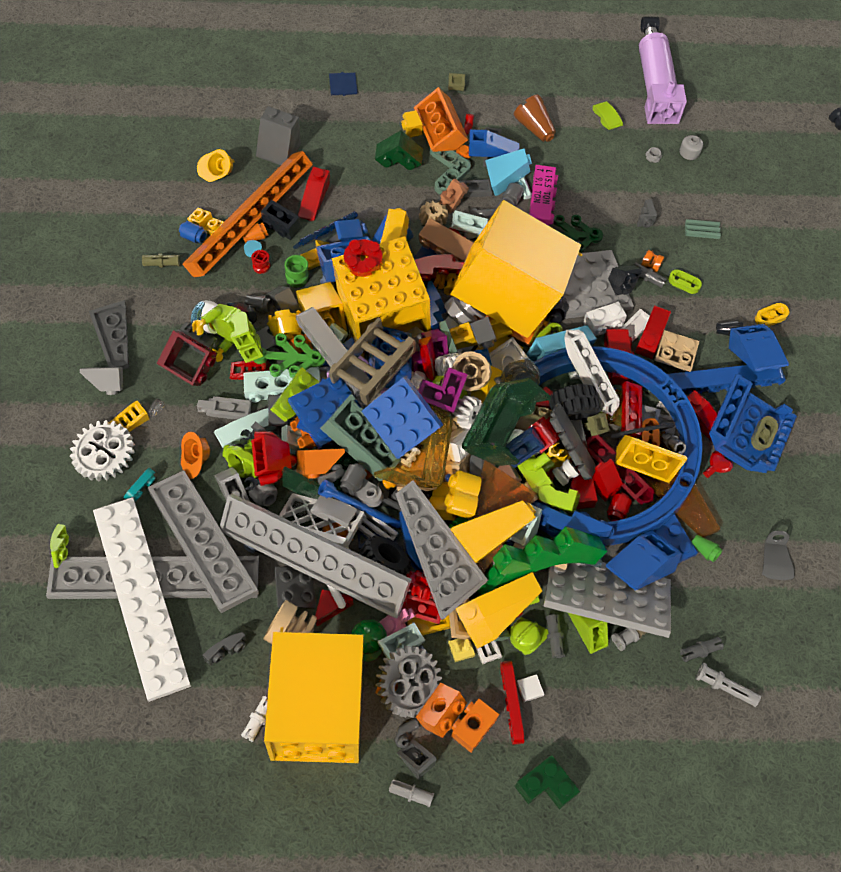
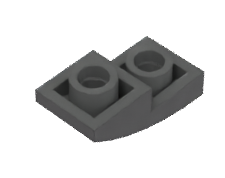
(231, 644)

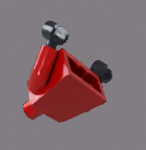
(269, 457)

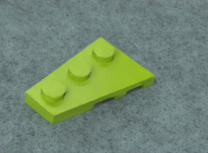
(300, 382)

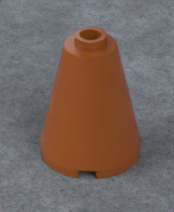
(536, 118)

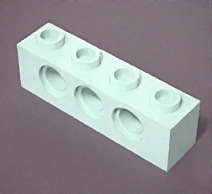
(255, 380)

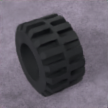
(577, 401)
(386, 553)

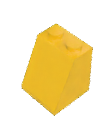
(325, 301)

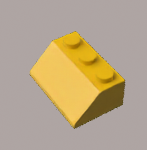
(648, 458)

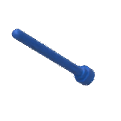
(328, 489)

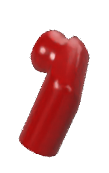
(468, 123)

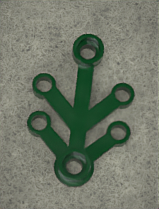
(575, 235)

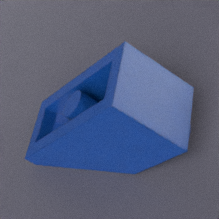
(350, 229)

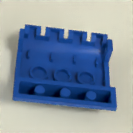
(737, 422)

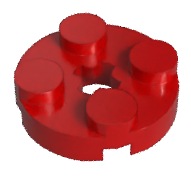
(363, 247)

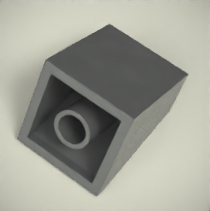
(278, 136)

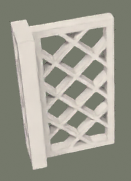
(331, 534)

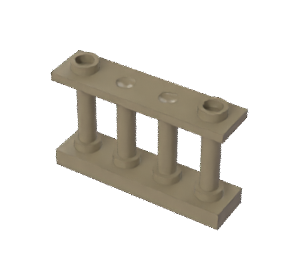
(381, 376)

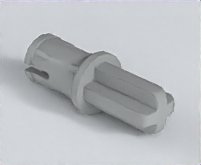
(411, 792)

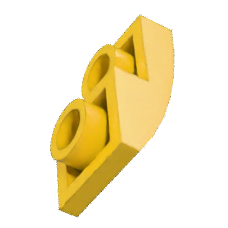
(204, 219)

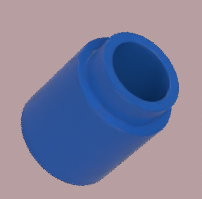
(192, 232)

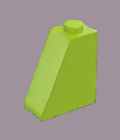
(592, 631)

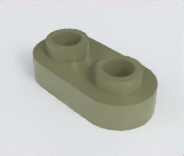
(763, 434)

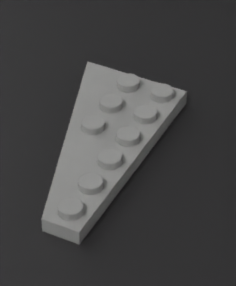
(445, 562)

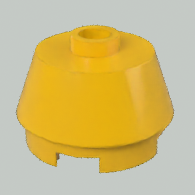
(284, 323)

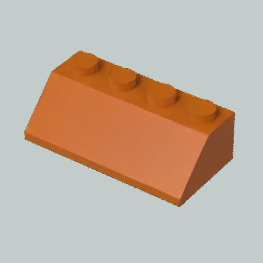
(440, 122)

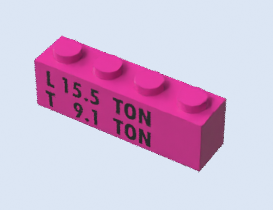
(543, 193)

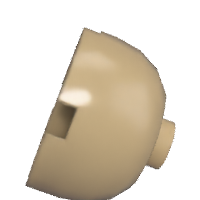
(477, 369)

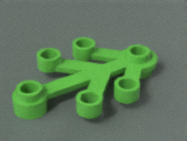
(291, 356)

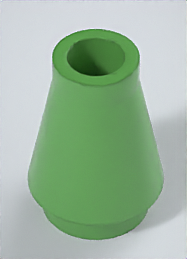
(707, 548)

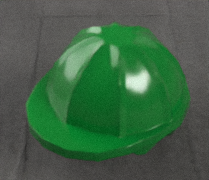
(372, 633)

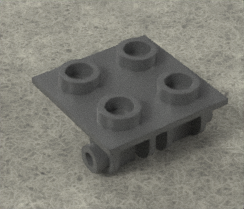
(294, 587)

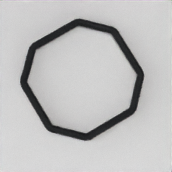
(650, 428)

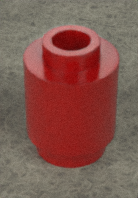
(619, 507)

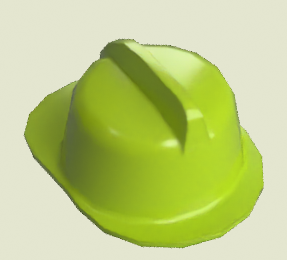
(527, 635)

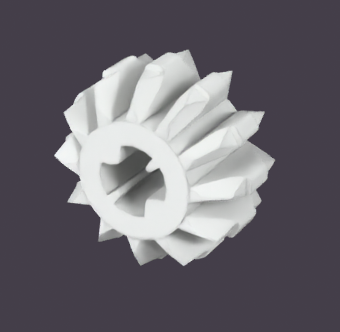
(445, 362)
(466, 411)

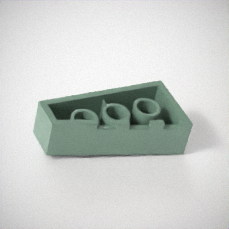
(358, 437)

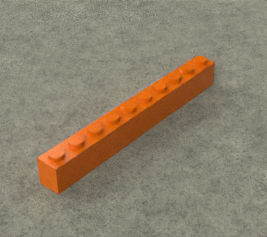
(246, 215)

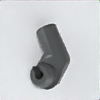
(485, 213)

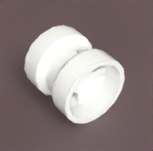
(570, 472)

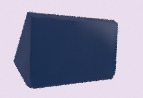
(525, 445)

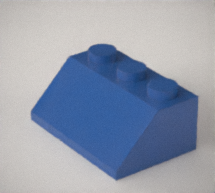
(330, 251)

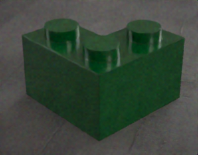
(399, 149)
(549, 778)

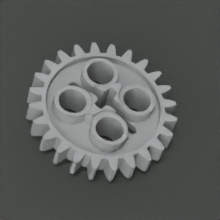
(394, 673)

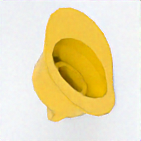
(215, 165)

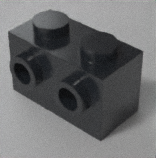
(281, 220)

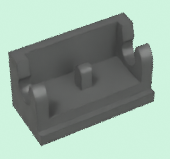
(211, 343)

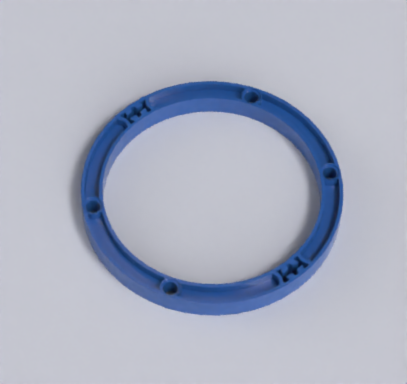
(682, 414)

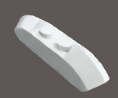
(590, 369)

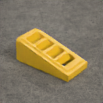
(130, 411)

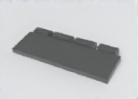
(571, 440)

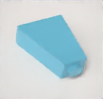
(507, 169)

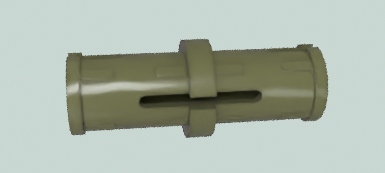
(160, 260)

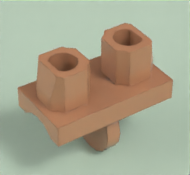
(452, 196)

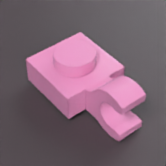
(393, 624)

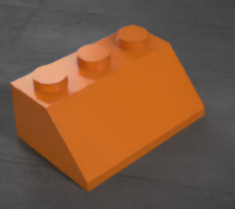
(316, 462)

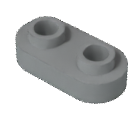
(364, 492)

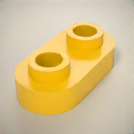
(770, 315)

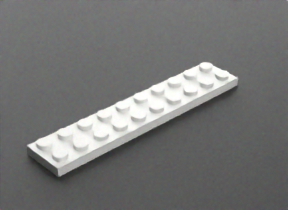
(141, 600)

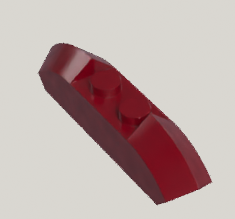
(631, 479)

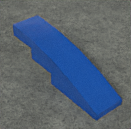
(436, 306)

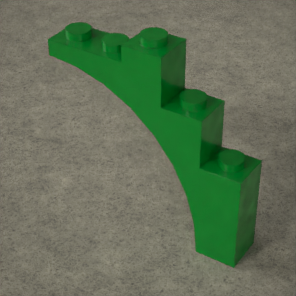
(541, 553)

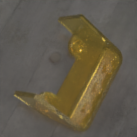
(430, 464)

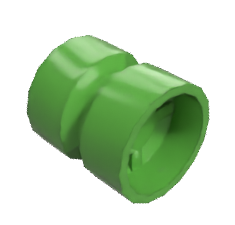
(296, 271)

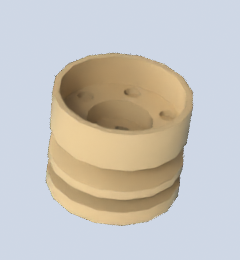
(286, 618)

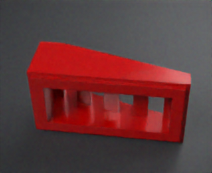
(240, 376)

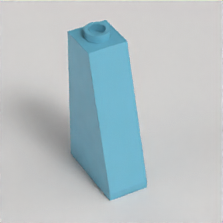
(555, 342)

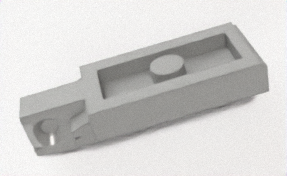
(225, 407)

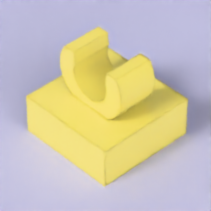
(461, 649)

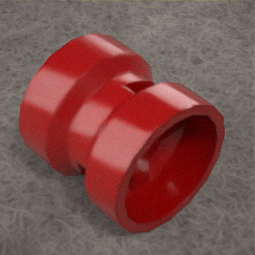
(260, 261)

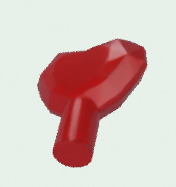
(719, 464)

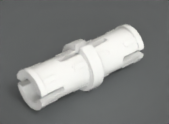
(257, 719)

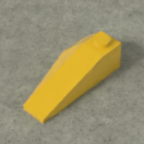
(496, 610)

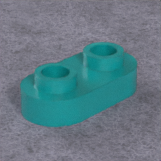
(146, 478)

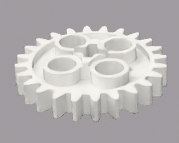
(112, 435)

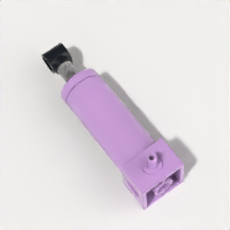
(665, 97)

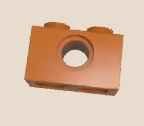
(441, 710)
(483, 715)

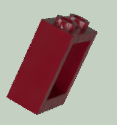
(172, 350)

